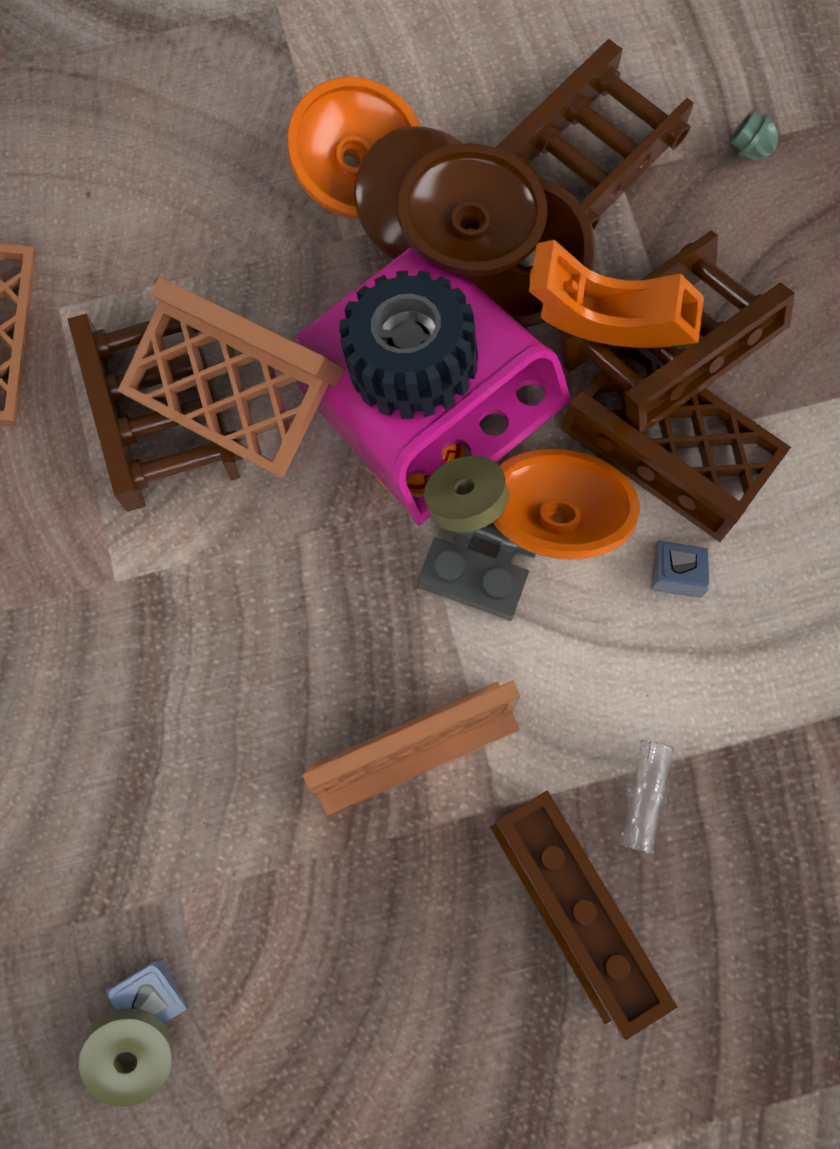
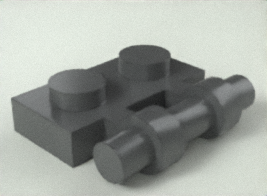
(474, 577)

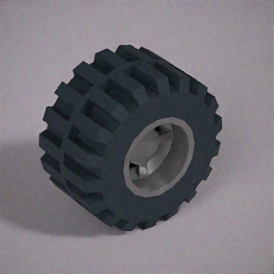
(409, 343)

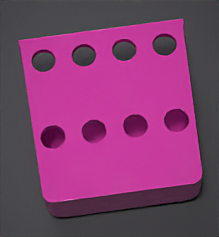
(407, 447)

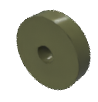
(469, 512)
(119, 1081)

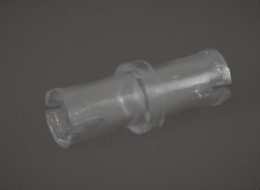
(646, 796)

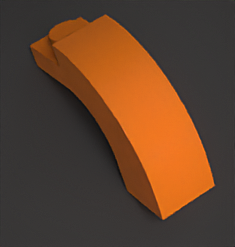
(613, 310)

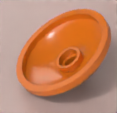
(341, 121)
(567, 504)

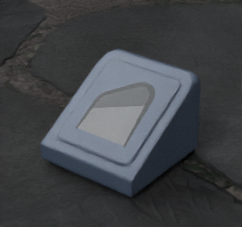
(680, 569)
(151, 991)

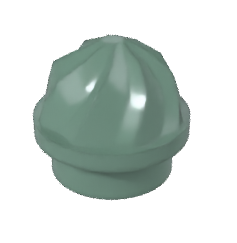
(755, 136)

